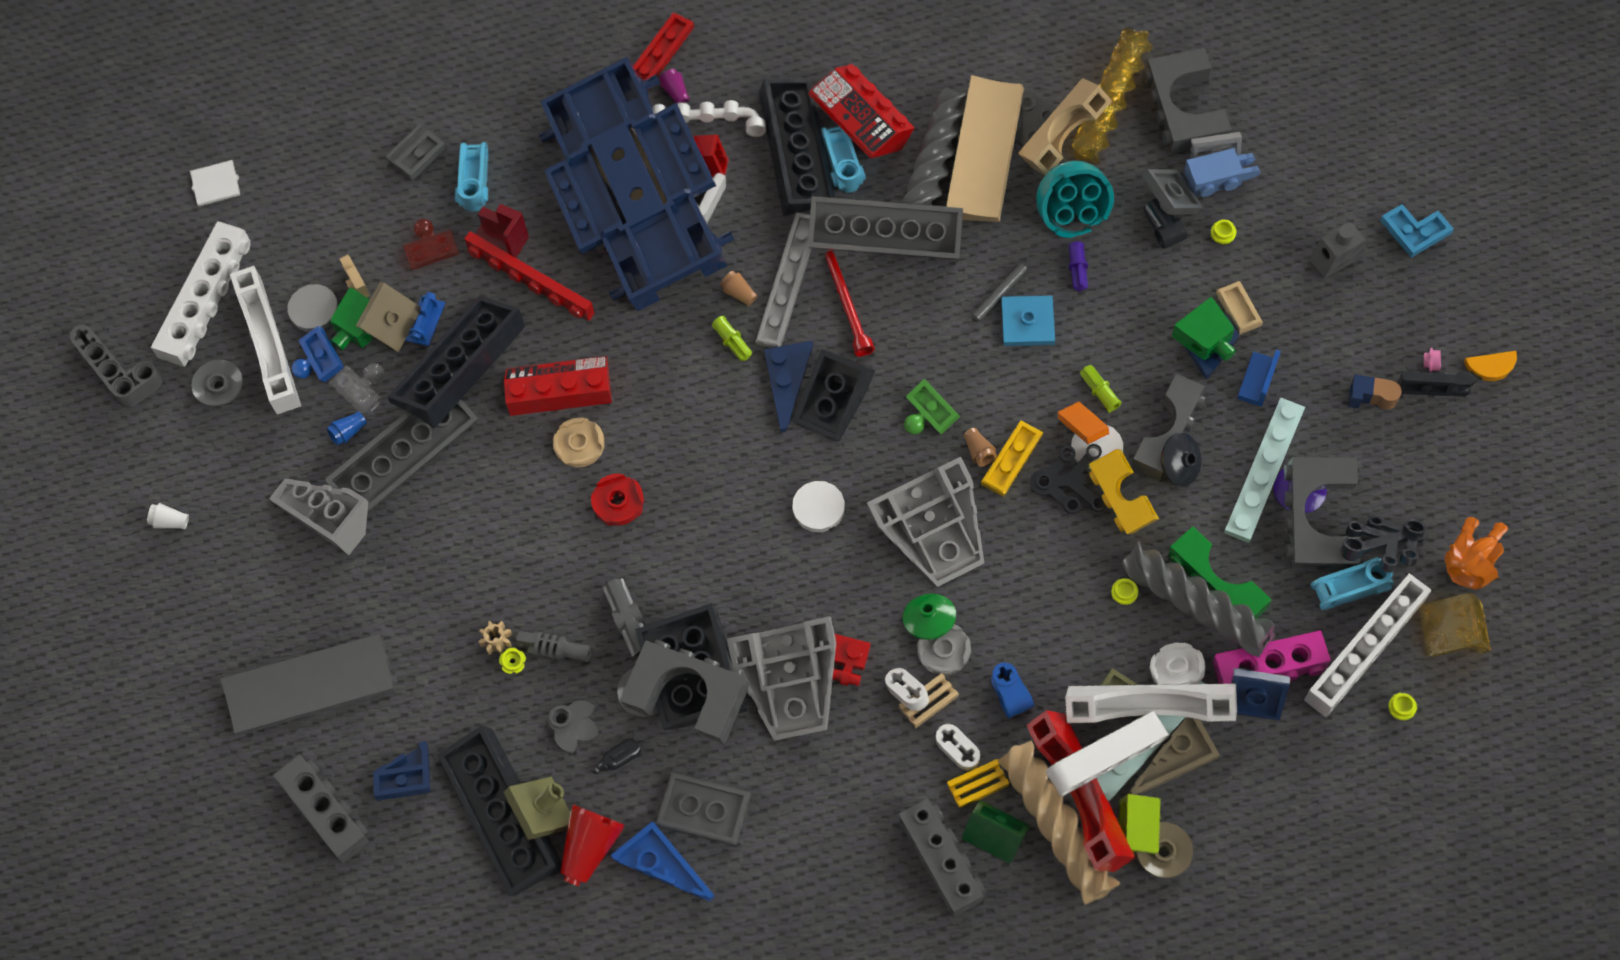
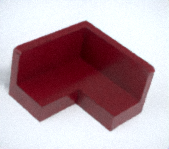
(503, 229)

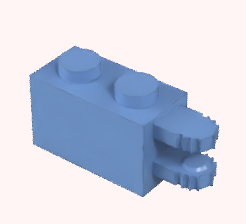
(1219, 172)

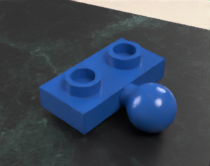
(319, 355)

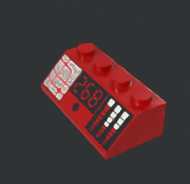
(862, 111)
(557, 386)

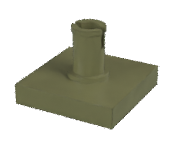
(539, 807)

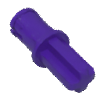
(1078, 266)

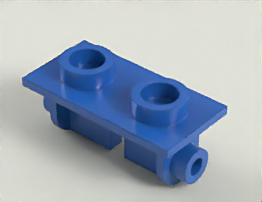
(427, 320)

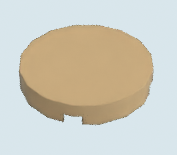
(576, 449)

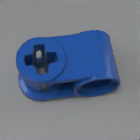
(1012, 694)

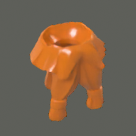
(1471, 561)

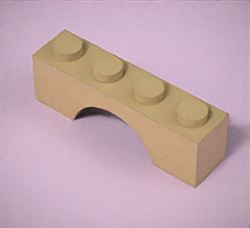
(1080, 105)

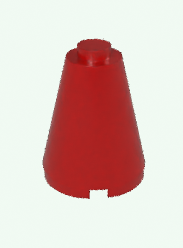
(587, 843)

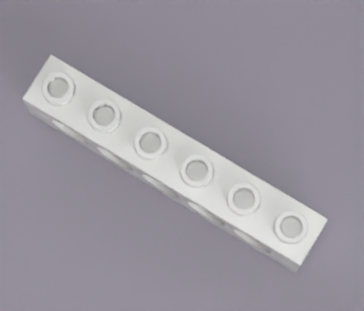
(200, 281)
(1367, 645)

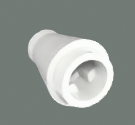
(165, 517)

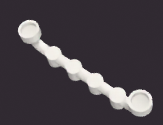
(754, 125)

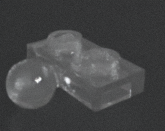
(357, 390)

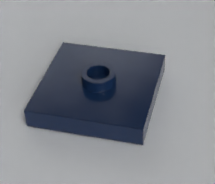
(1260, 693)

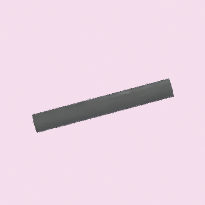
(1003, 288)

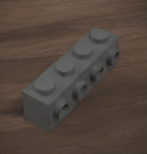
(941, 858)

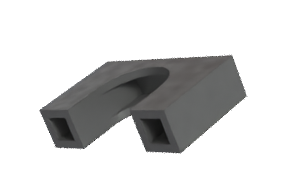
(1170, 73)
(1305, 476)
(660, 664)

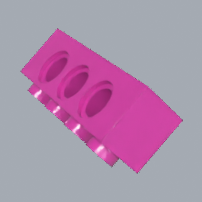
(1309, 646)

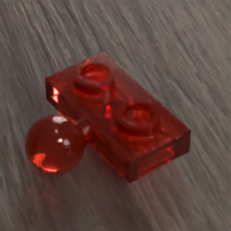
(429, 248)

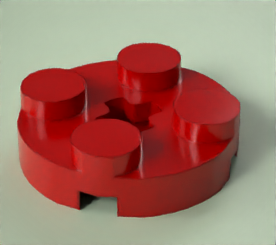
(624, 487)

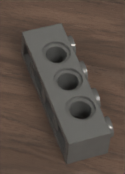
(293, 778)

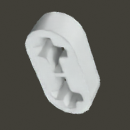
(902, 693)
(953, 751)

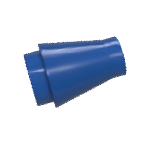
(345, 428)

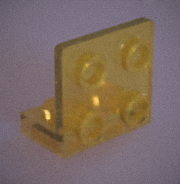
(1454, 625)

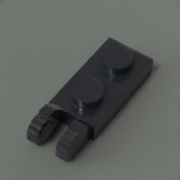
(1436, 383)

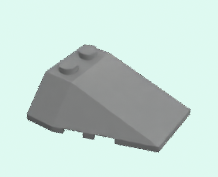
(934, 522)
(789, 675)

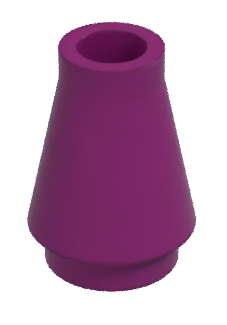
(674, 86)

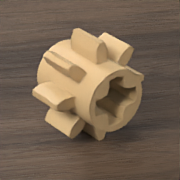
(494, 630)

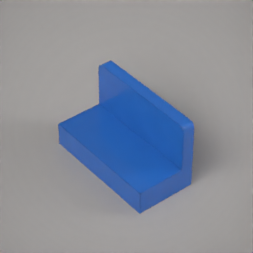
(1258, 378)

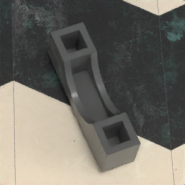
(1181, 401)

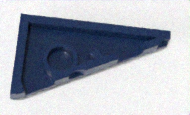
(786, 370)

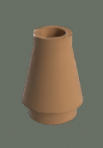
(738, 288)
(980, 448)

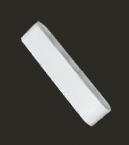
(1107, 753)

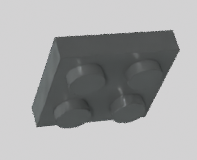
(1172, 191)

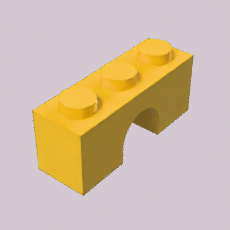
(1109, 473)

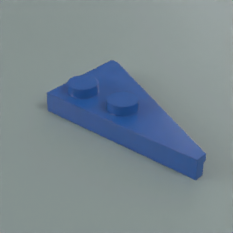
(656, 857)

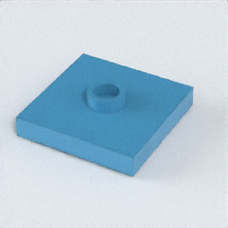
(1028, 320)

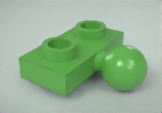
(931, 408)

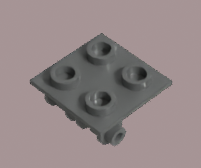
(1032, 115)

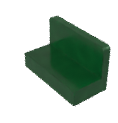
(995, 831)

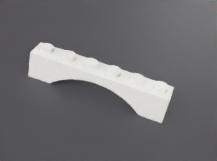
(266, 339)
(1196, 701)

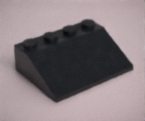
(702, 635)

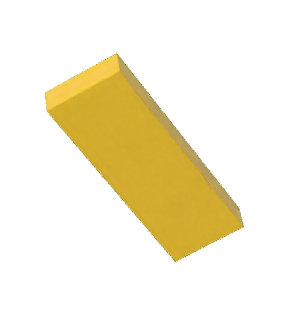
(1012, 458)

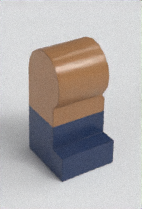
(1373, 391)

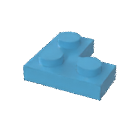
(1415, 235)

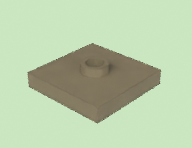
(389, 316)

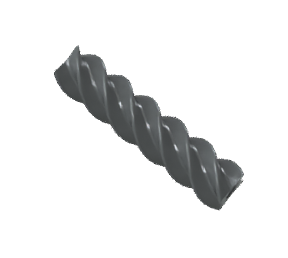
(936, 148)
(1194, 598)

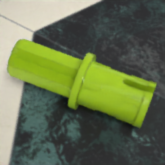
(731, 338)
(1100, 388)

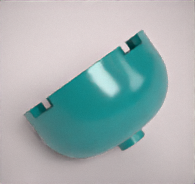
(1071, 190)

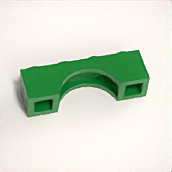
(1193, 555)

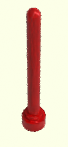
(862, 343)

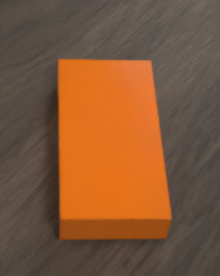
(1083, 423)

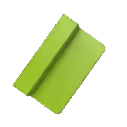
(1140, 822)

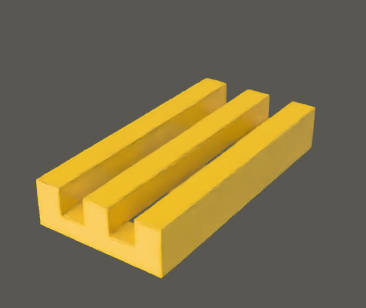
(975, 773)

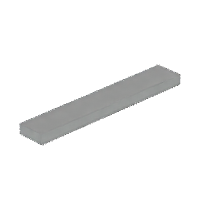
(786, 284)

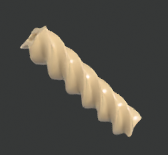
(1055, 821)

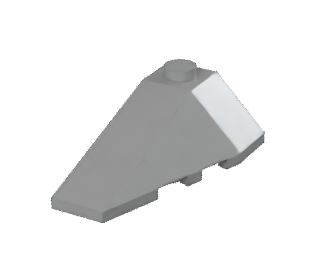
(328, 511)

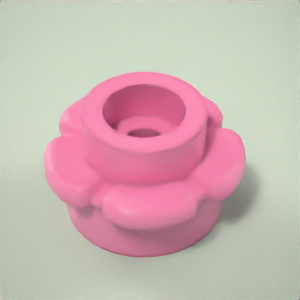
(1432, 360)

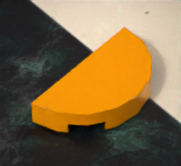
(1492, 366)

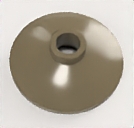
(1179, 848)

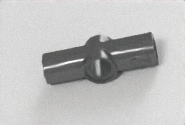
(624, 613)

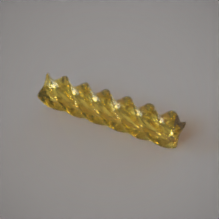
(1115, 82)

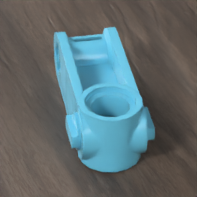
(842, 160)
(472, 177)
(1351, 584)

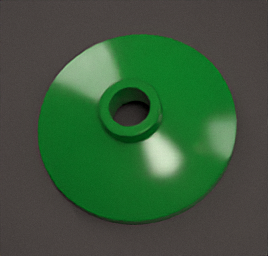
(930, 624)

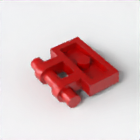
(850, 654)

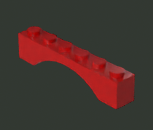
(1102, 833)

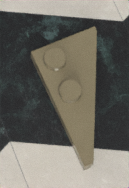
(1185, 751)

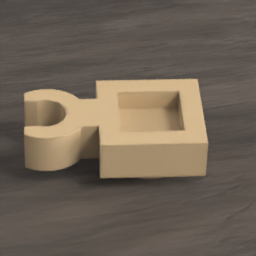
(355, 280)

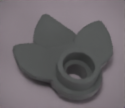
(576, 727)

